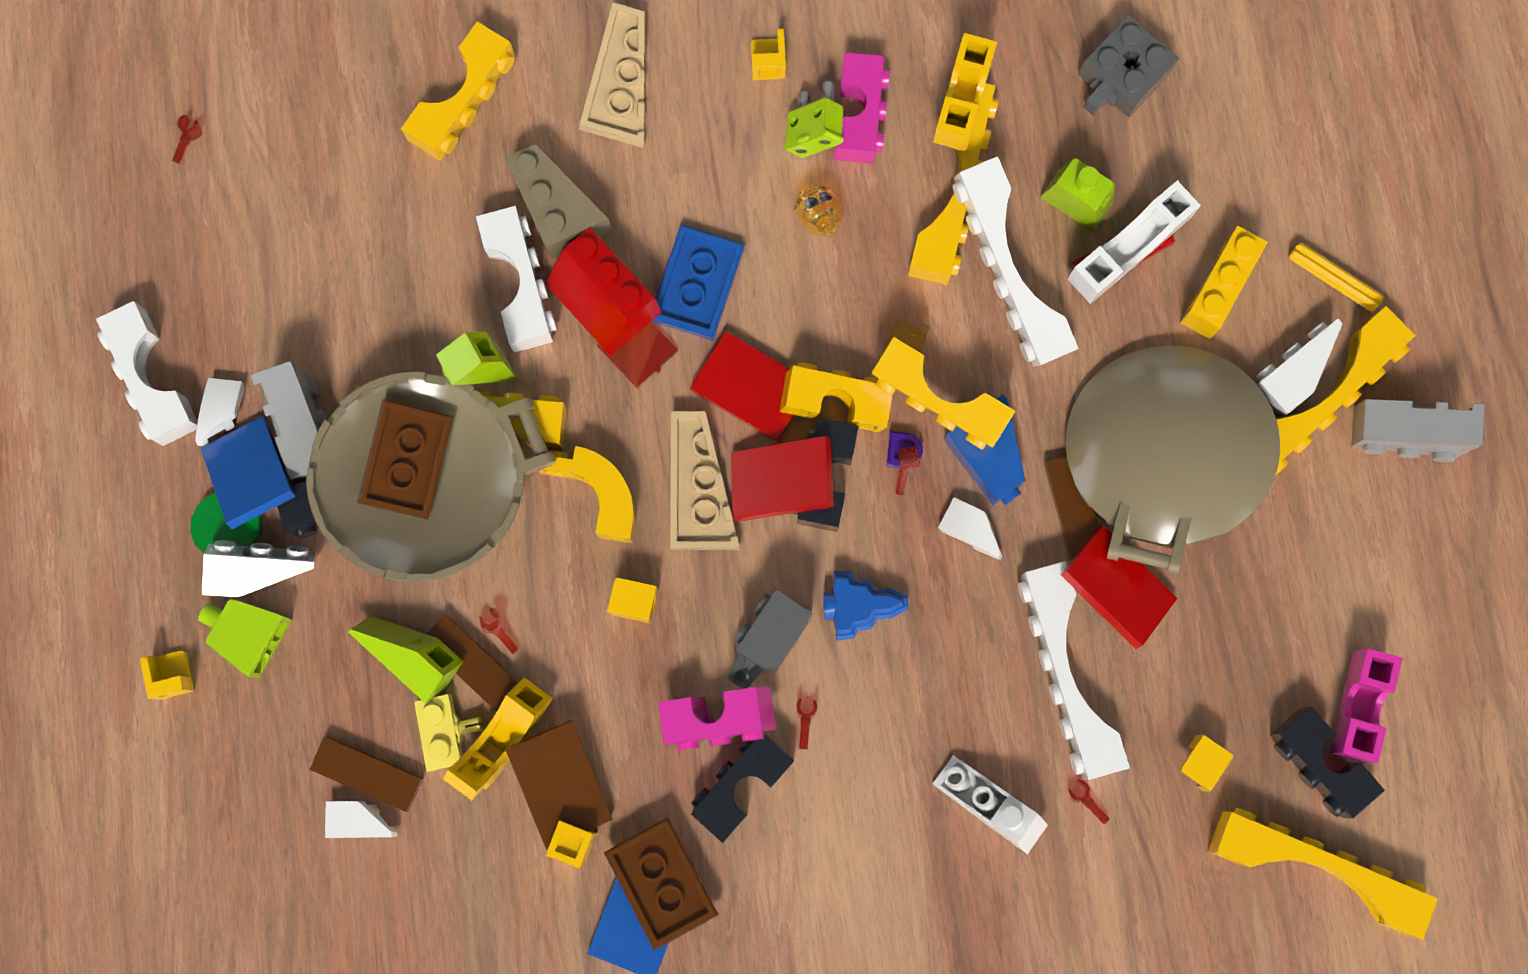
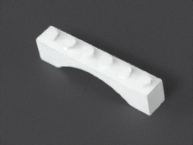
(986, 196)
(1095, 744)

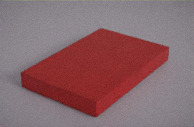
(745, 386)
(782, 479)
(1119, 590)

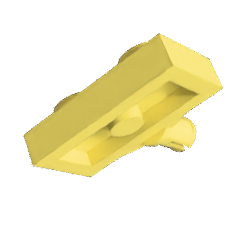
(442, 731)

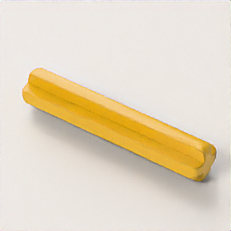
(1336, 277)

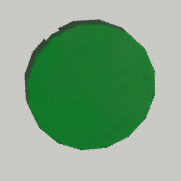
(210, 526)

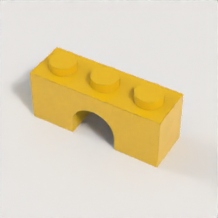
(964, 92)
(1224, 282)
(806, 387)

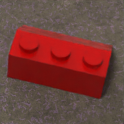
(601, 292)

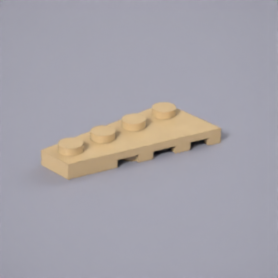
(617, 86)
(697, 492)

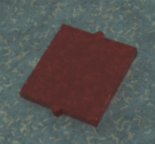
(642, 355)

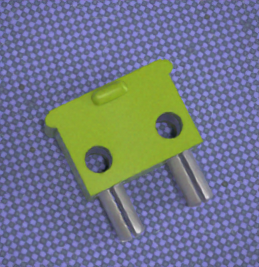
(814, 125)

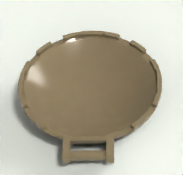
(1171, 449)
(474, 491)

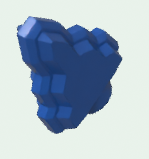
(858, 604)

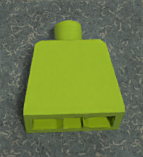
(1080, 193)
(244, 634)

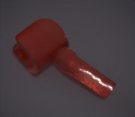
(188, 135)
(907, 459)
(496, 628)
(805, 723)
(1088, 802)

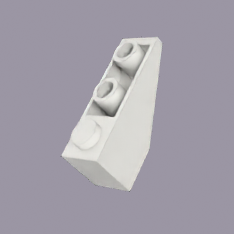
(1301, 371)
(244, 569)
(991, 804)

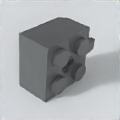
(1114, 83)
(769, 638)

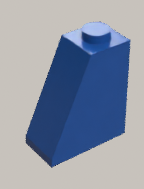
(995, 469)

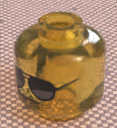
(818, 210)

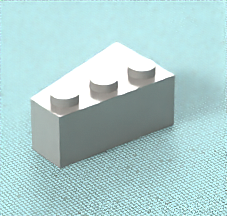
(294, 414)
(1417, 429)

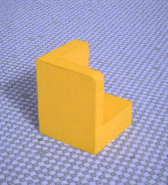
(769, 58)
(633, 600)
(167, 675)
(1205, 762)
(571, 844)

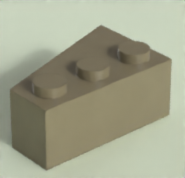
(554, 200)

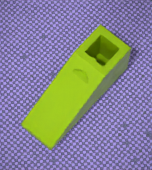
(475, 360)
(412, 656)

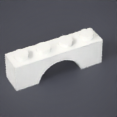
(1134, 243)
(525, 318)
(130, 338)

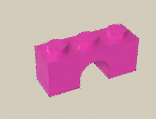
(863, 80)
(1368, 683)
(745, 713)

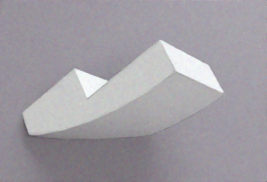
(218, 408)
(971, 527)
(355, 820)

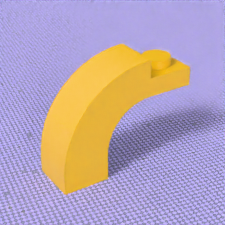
(616, 504)
(511, 724)

